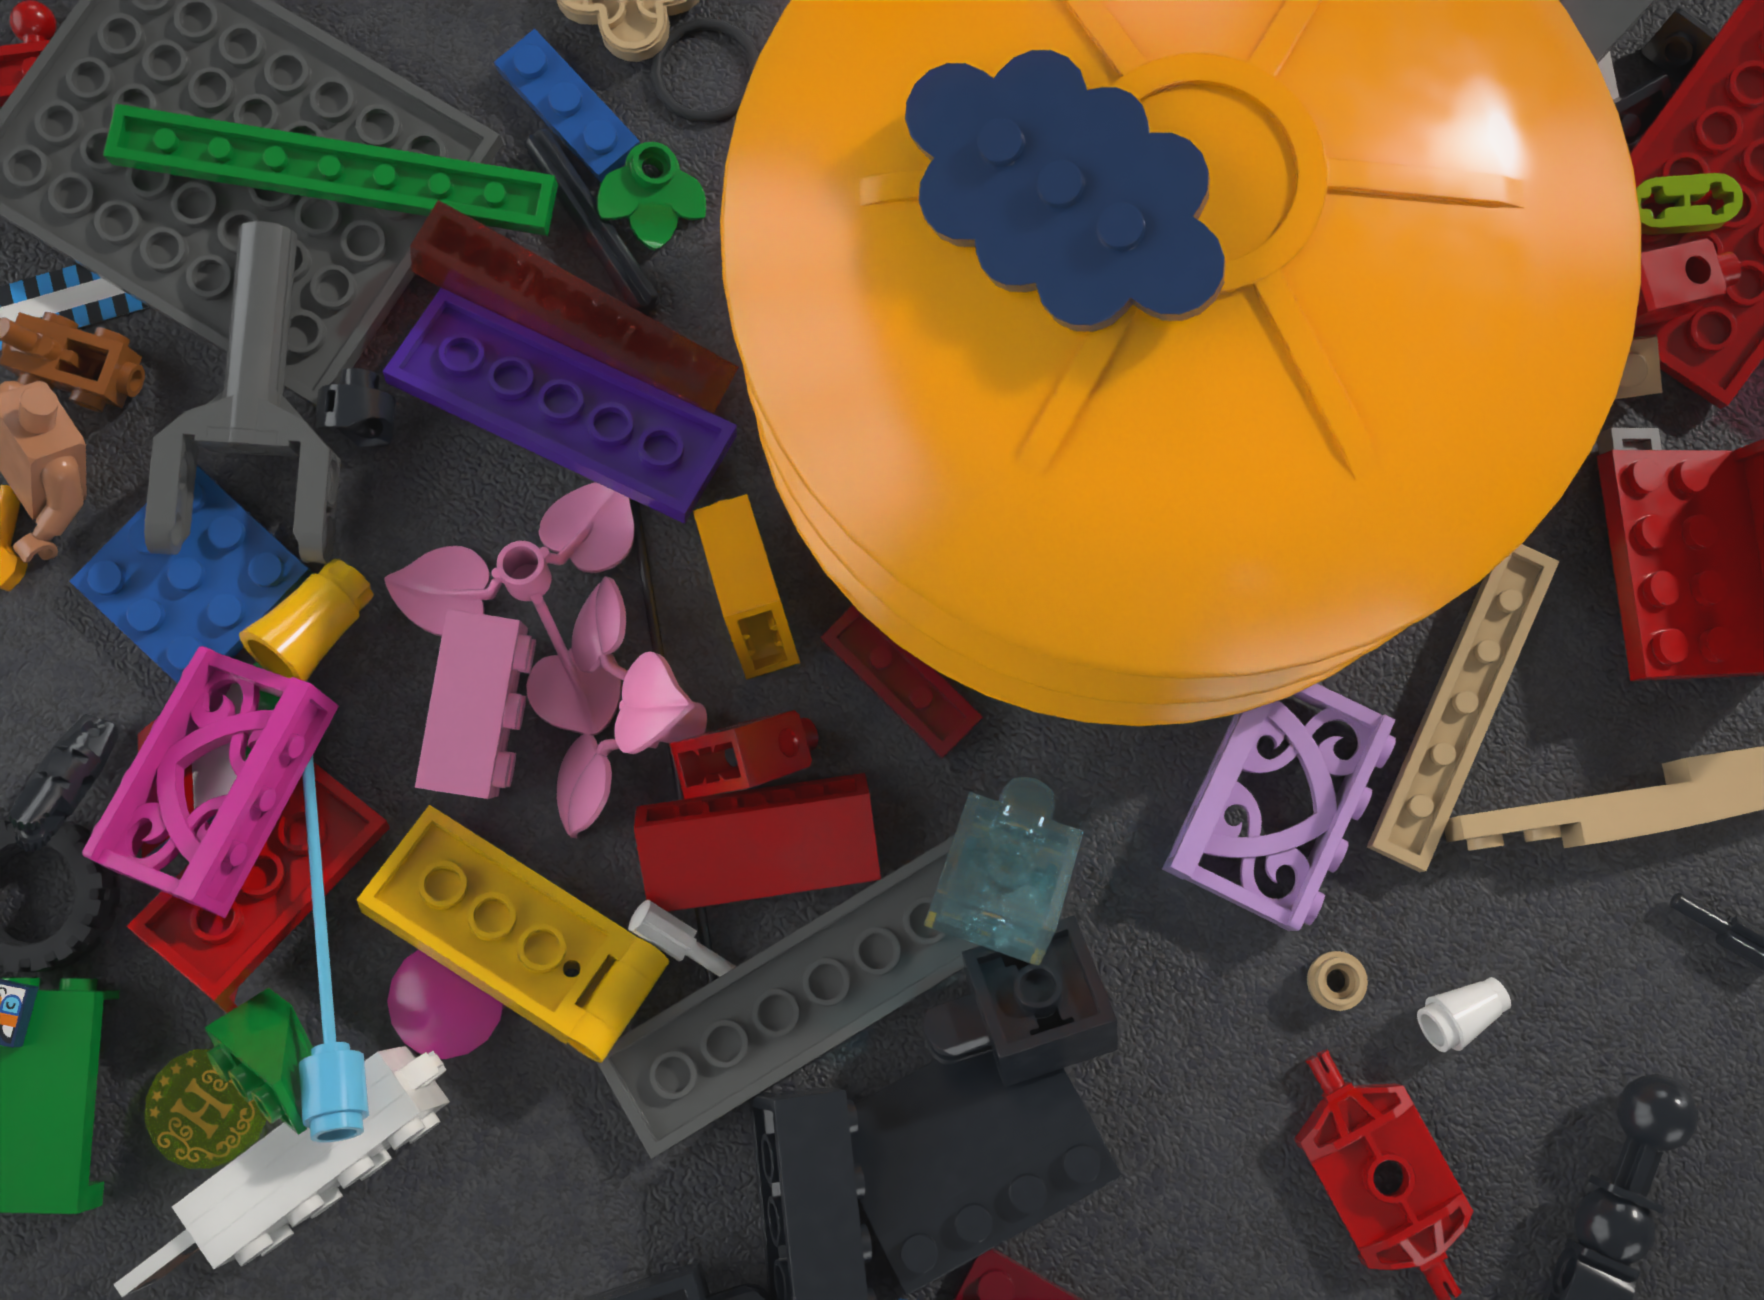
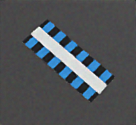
(69, 293)

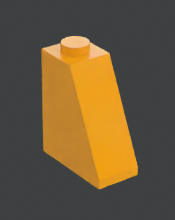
(745, 586)

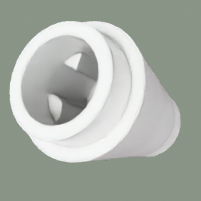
(1462, 1013)

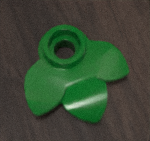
(651, 202)

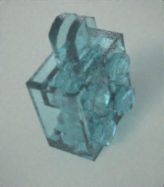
(1006, 872)

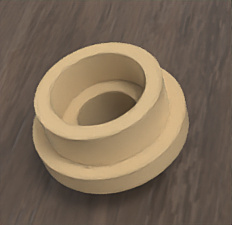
(1354, 975)

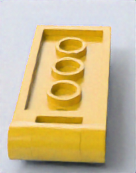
(513, 934)

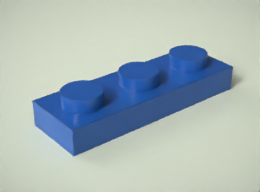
(567, 104)

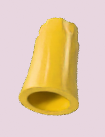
(308, 621)

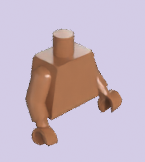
(41, 462)

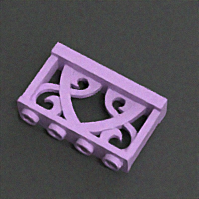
(1209, 834)

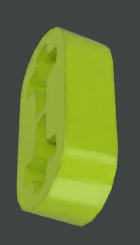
(1682, 191)

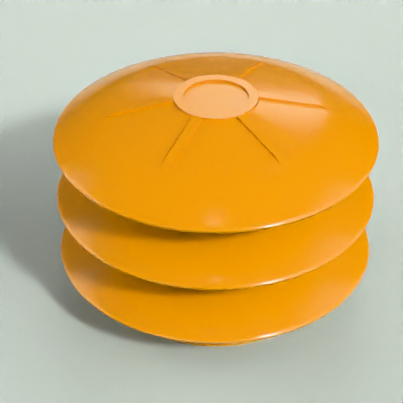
(1221, 503)

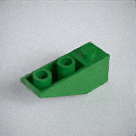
(260, 1053)

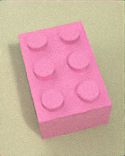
(475, 705)

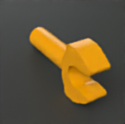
(11, 566)

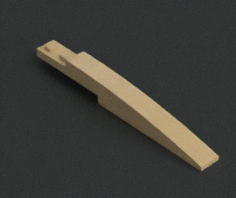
(1694, 794)

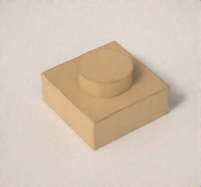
(1641, 369)

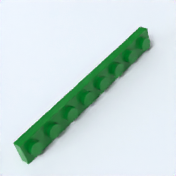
(328, 168)

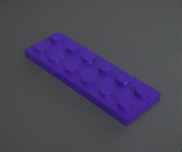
(561, 404)

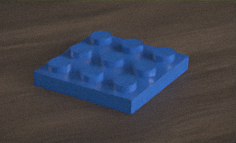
(202, 596)

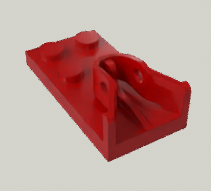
(273, 900)

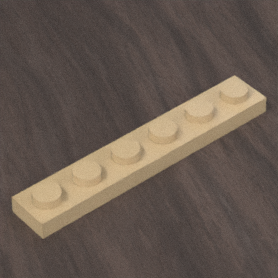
(1462, 708)

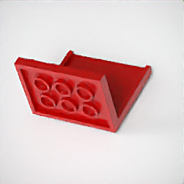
(1688, 559)

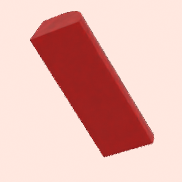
(757, 843)

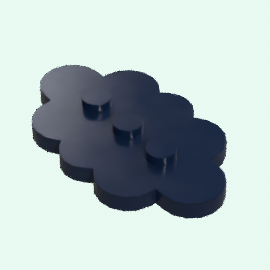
(1065, 191)

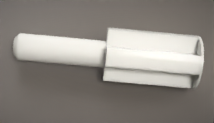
(674, 937)

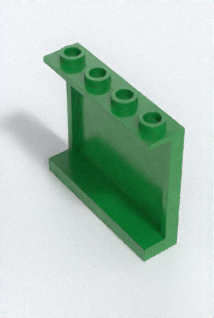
(51, 1102)

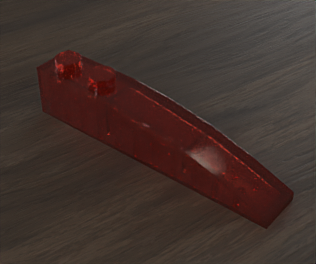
(545, 298)

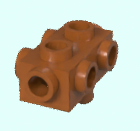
(90, 366)

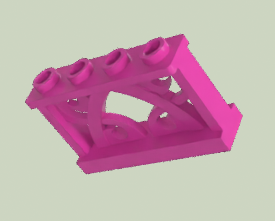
(185, 731)

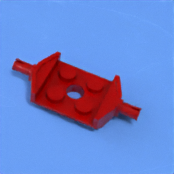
(1345, 1144)

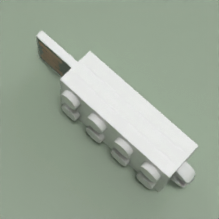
(292, 1178)

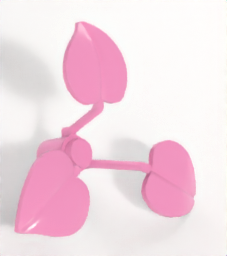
(586, 525)
(650, 712)

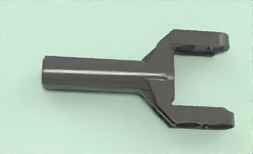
(250, 410)

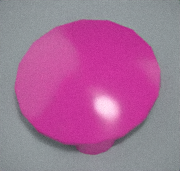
(439, 1008)

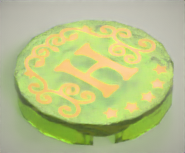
(198, 1116)

